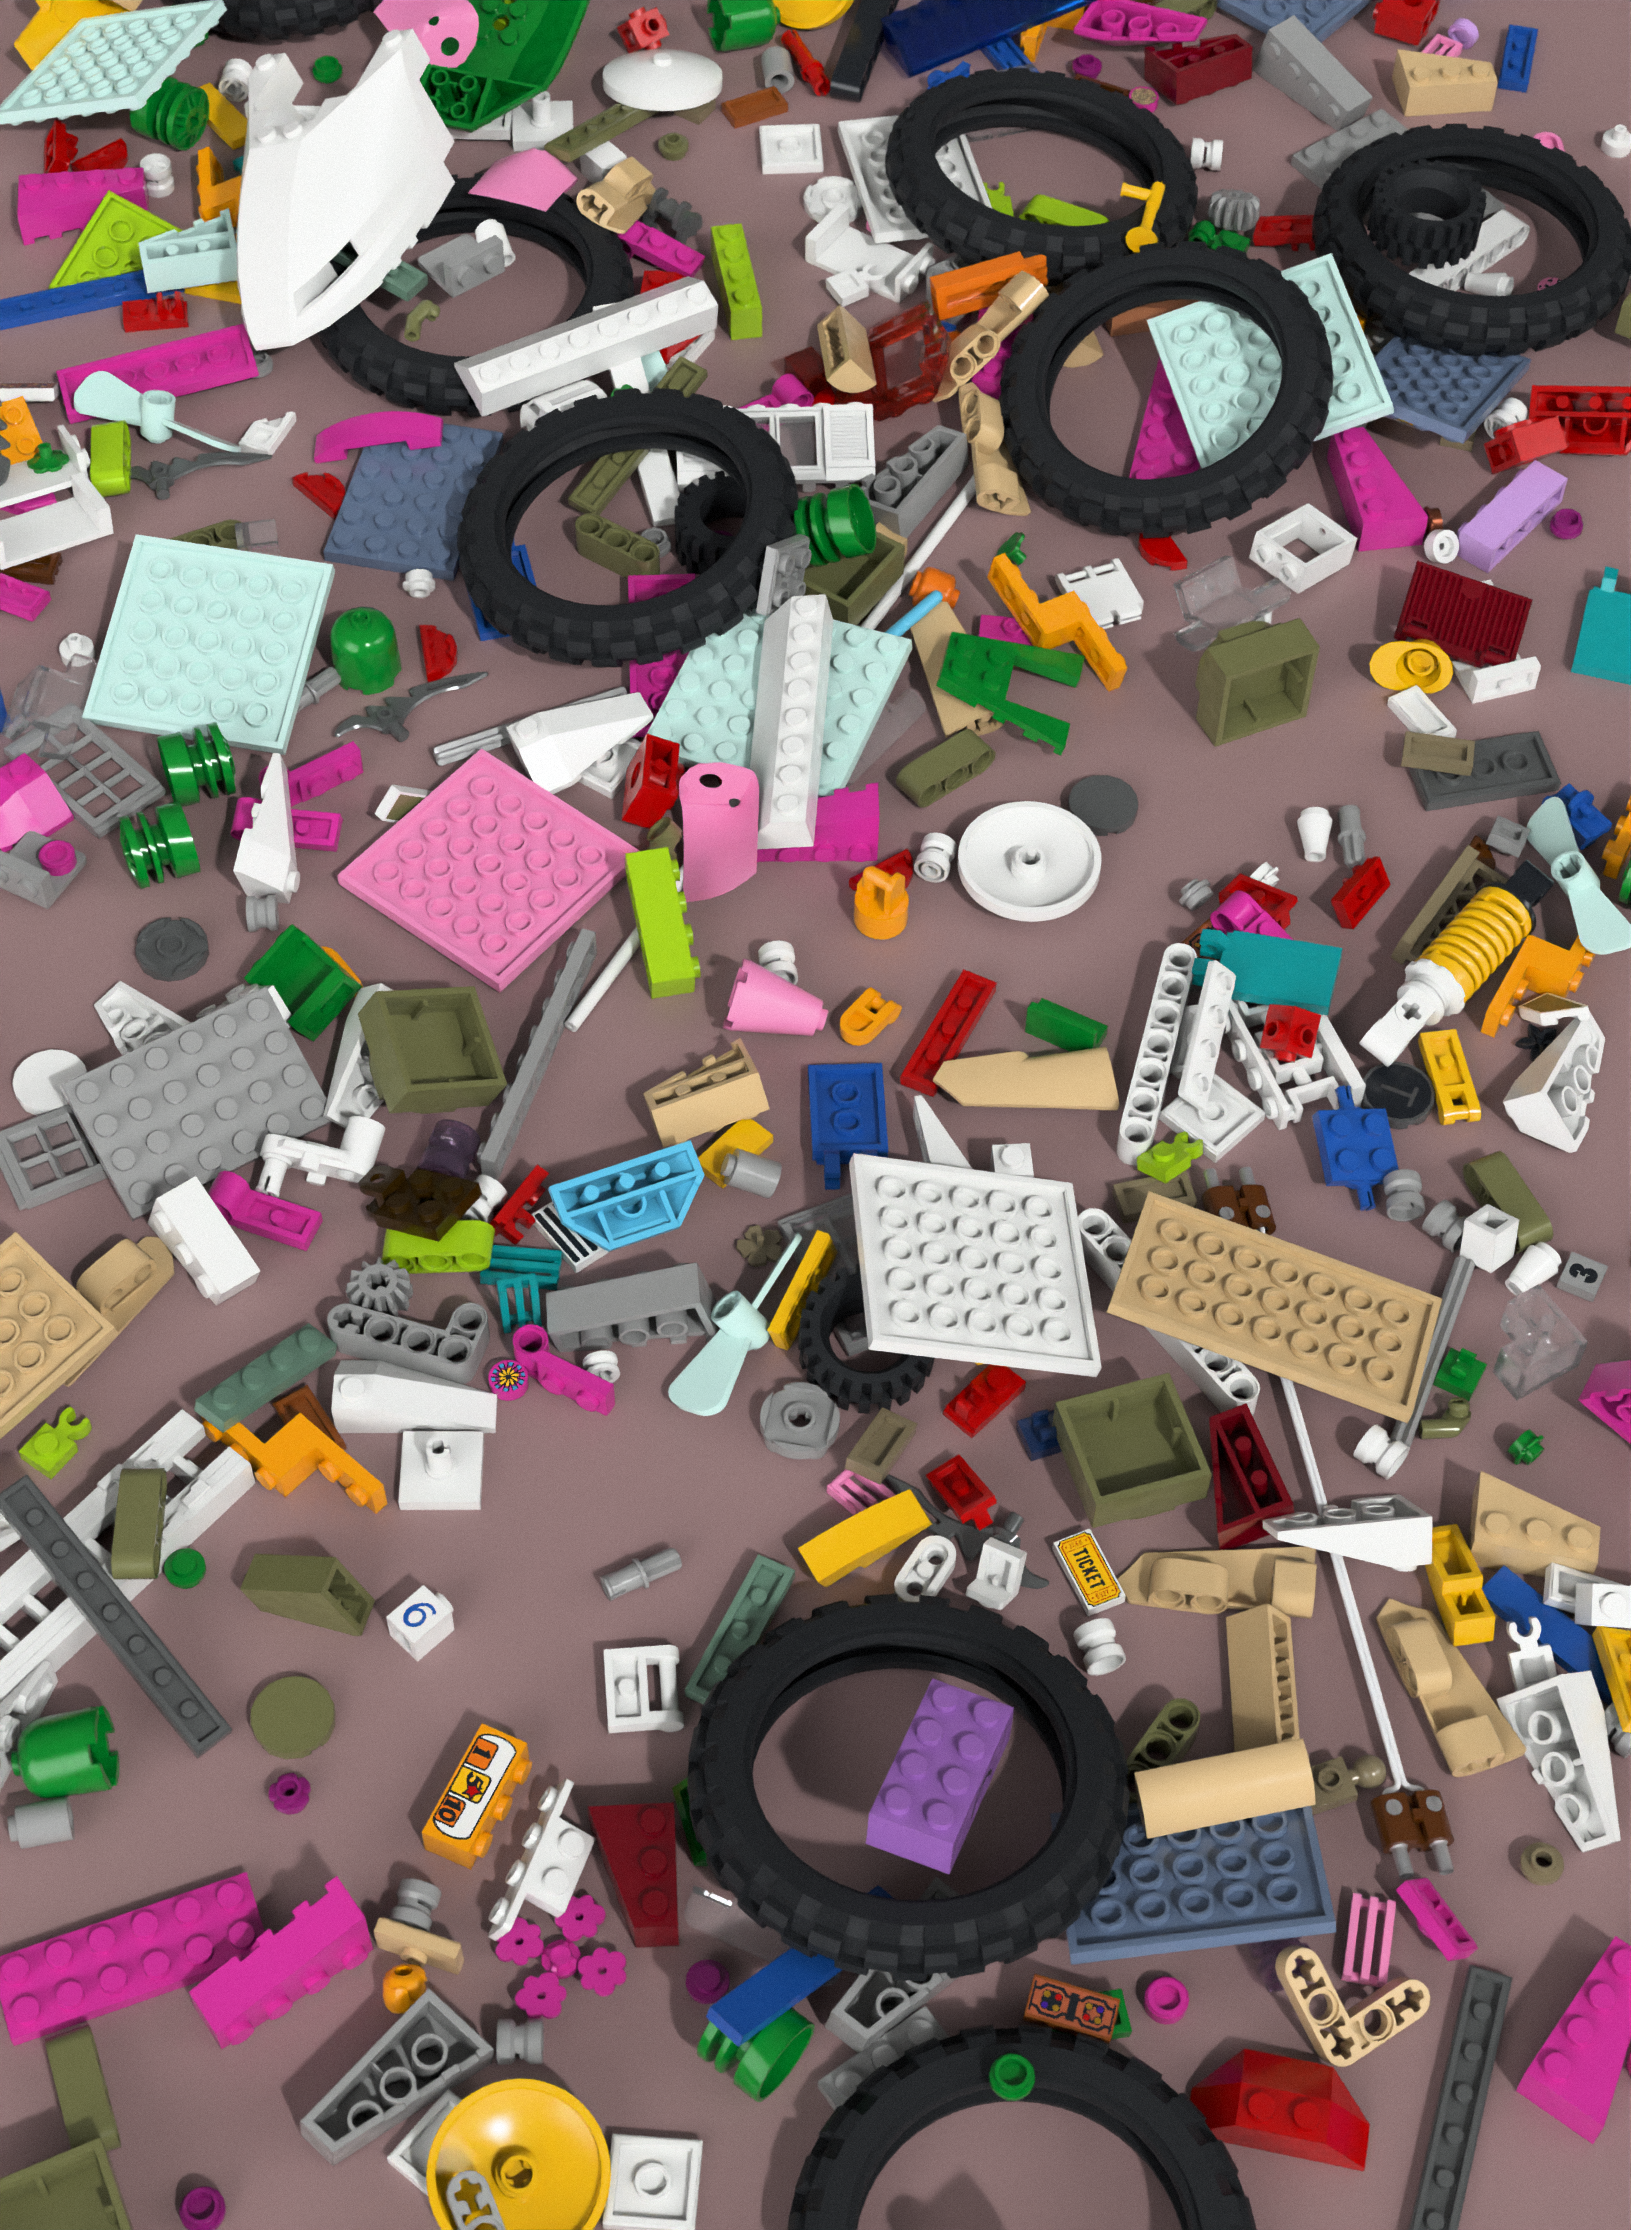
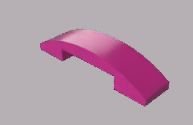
(376, 429)

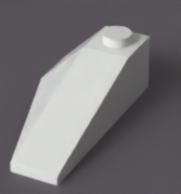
(567, 740)
(135, 1017)
(352, 1084)
(21, 1708)

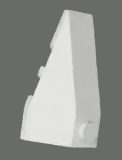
(267, 851)
(1555, 1089)
(396, 1399)
(1373, 1530)
(1570, 1753)

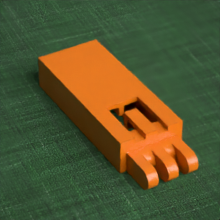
(973, 286)

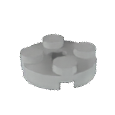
(805, 1441)

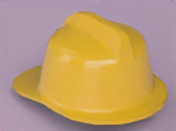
(1412, 663)

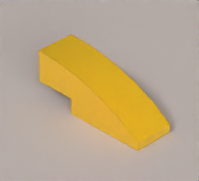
(864, 1537)
(1458, 1588)

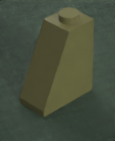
(308, 1591)

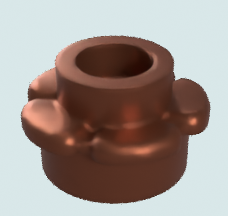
(1434, 519)

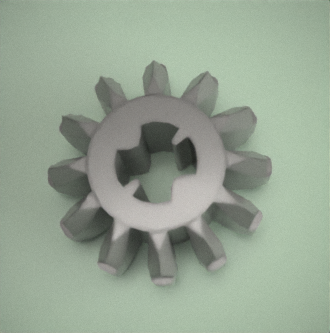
(1234, 210)
(380, 1287)

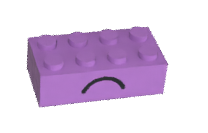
(939, 1776)

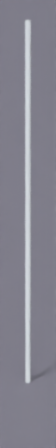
(871, 622)

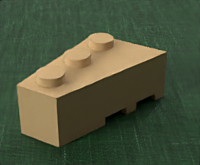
(1442, 84)
(708, 1097)
(1527, 1531)

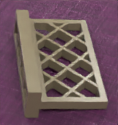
(1441, 902)

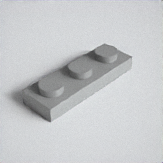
(843, 2081)

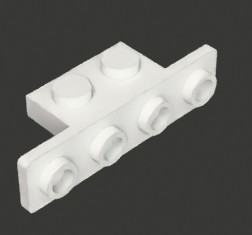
(1202, 1035)
(548, 1866)

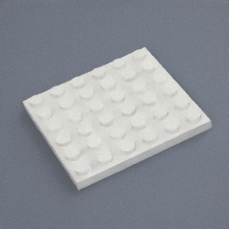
(972, 1266)

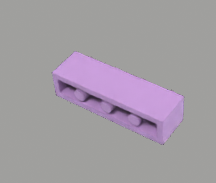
(1510, 515)

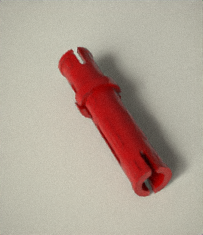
(810, 68)

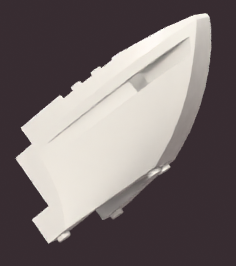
(354, 174)

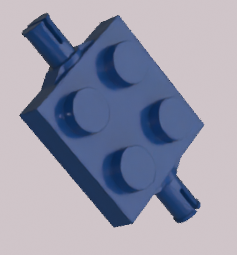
(1355, 1146)

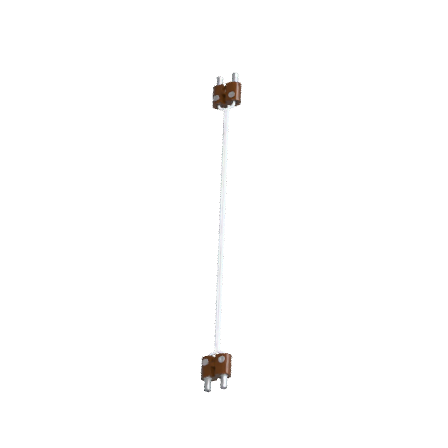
(1400, 1819)

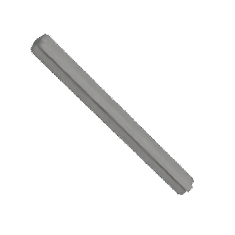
(498, 735)
(1449, 1308)

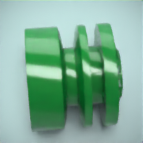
(173, 114)
(836, 524)
(197, 764)
(159, 844)
(762, 2059)

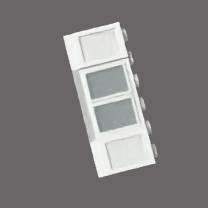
(819, 441)

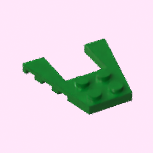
(980, 673)

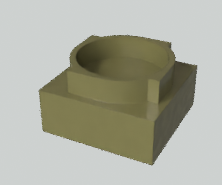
(859, 582)
(1255, 679)
(431, 1050)
(1131, 1450)
(65, 2193)

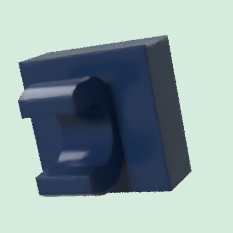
(1039, 1435)

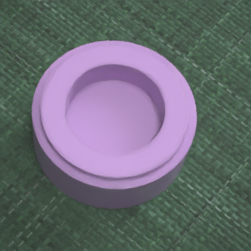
(1463, 32)

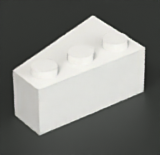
(203, 1241)

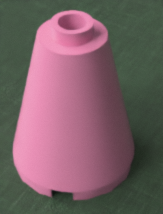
(771, 1004)

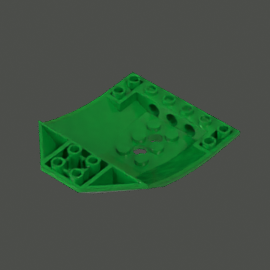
(506, 63)

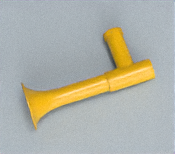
(1144, 235)

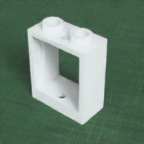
(1306, 524)

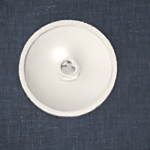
(662, 79)
(1029, 861)

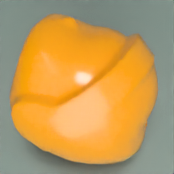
(403, 1987)

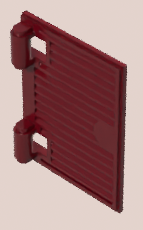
(1463, 616)

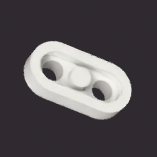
(921, 1574)

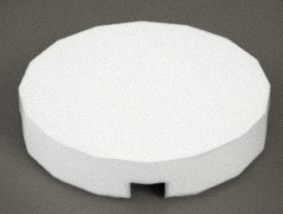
(828, 193)
(40, 1079)

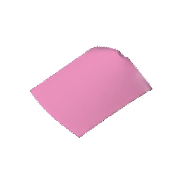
(456, 20)
(526, 178)
(718, 838)

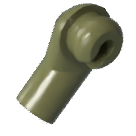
(414, 319)
(1451, 1422)

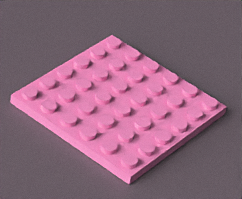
(489, 869)

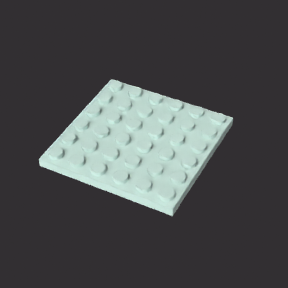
(110, 62)
(1231, 372)
(209, 641)
(717, 687)

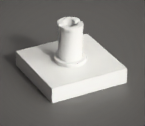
(540, 122)
(441, 1470)

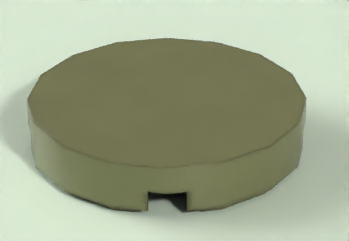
(293, 1717)

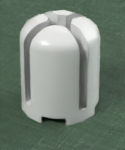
(560, 398)

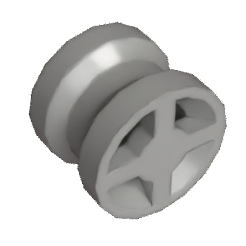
(262, 913)

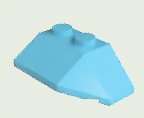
(631, 1198)

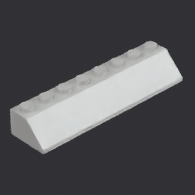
(588, 344)
(791, 720)

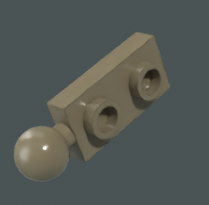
(1336, 1784)

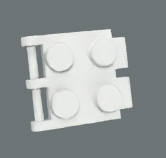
(1107, 594)

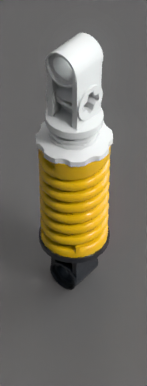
(1460, 959)

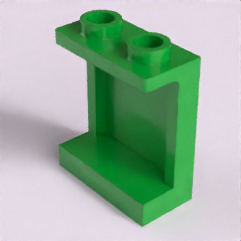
(306, 980)

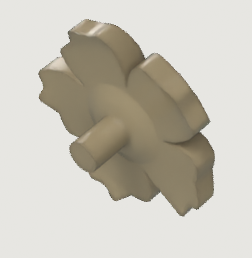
(760, 1246)

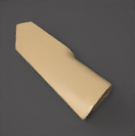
(619, 197)
(982, 340)
(995, 474)
(930, 640)
(1048, 1081)
(124, 1283)
(1224, 1579)
(1457, 1706)

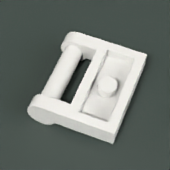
(628, 1689)

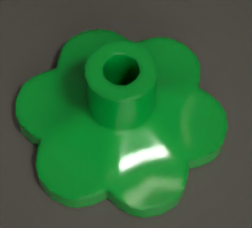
(47, 459)
(1012, 550)

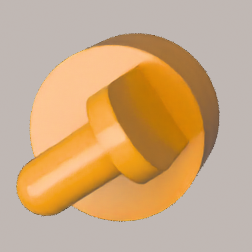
(881, 904)

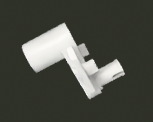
(348, 1163)

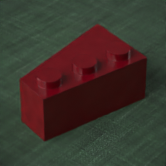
(1198, 69)
(1244, 1479)
(642, 1866)

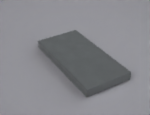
(1501, 770)

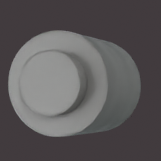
(777, 69)
(751, 1172)
(42, 1823)

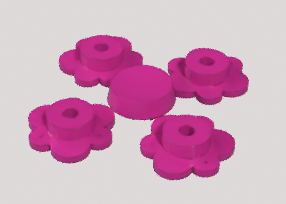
(561, 1959)

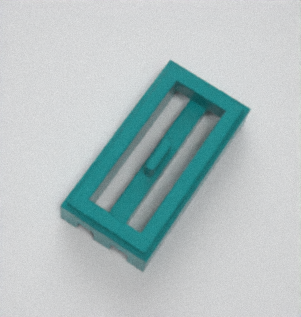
(523, 1261)
(521, 1315)

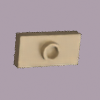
(418, 1946)

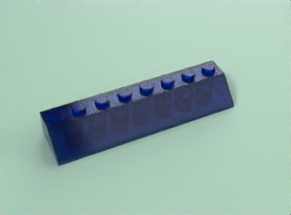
(949, 29)

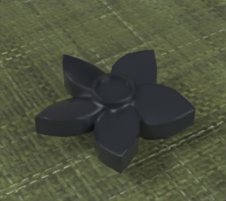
(1536, 1040)

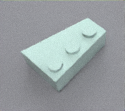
(192, 256)

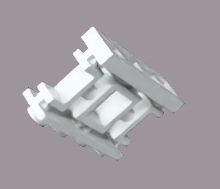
(1266, 1073)

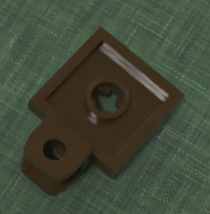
(422, 1204)

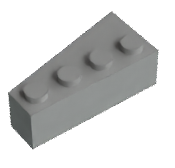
(1311, 75)
(916, 480)
(632, 1310)
(880, 2003)
(396, 2078)

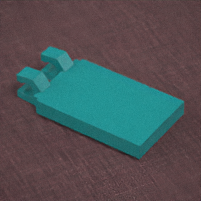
(1605, 633)
(1273, 968)

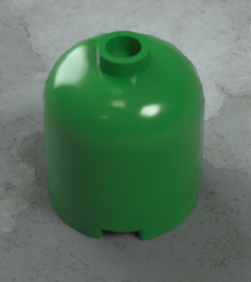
(742, 23)
(365, 650)
(67, 1754)

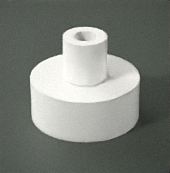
(1616, 142)
(1441, 546)
(76, 644)

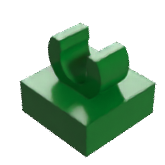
(1460, 1373)

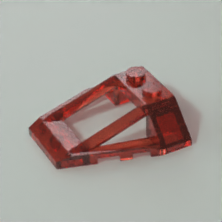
(932, 362)

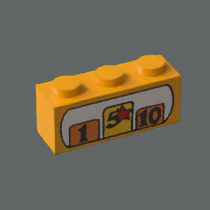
(477, 1797)

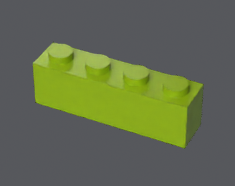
(736, 281)
(660, 922)

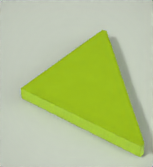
(110, 242)

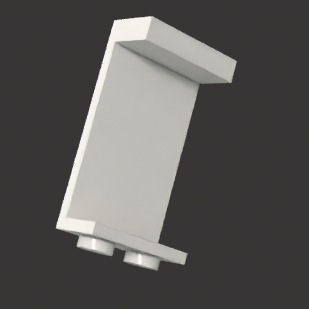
(840, 247)
(25, 484)
(55, 525)
(1497, 680)

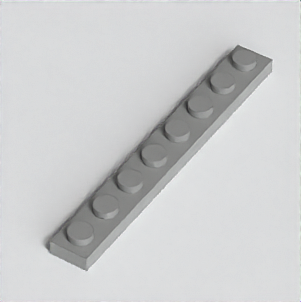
(533, 1065)

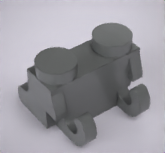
(682, 220)

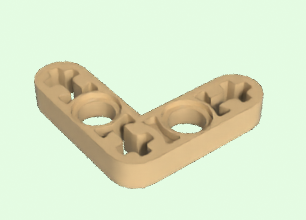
(1347, 2023)

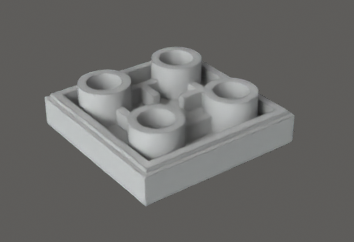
(783, 573)

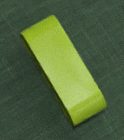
(1056, 212)
(111, 458)
(462, 1249)

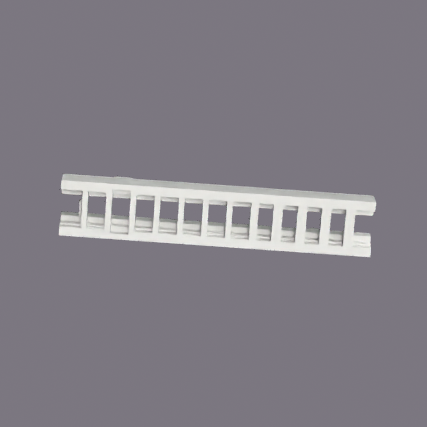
(186, 1517)

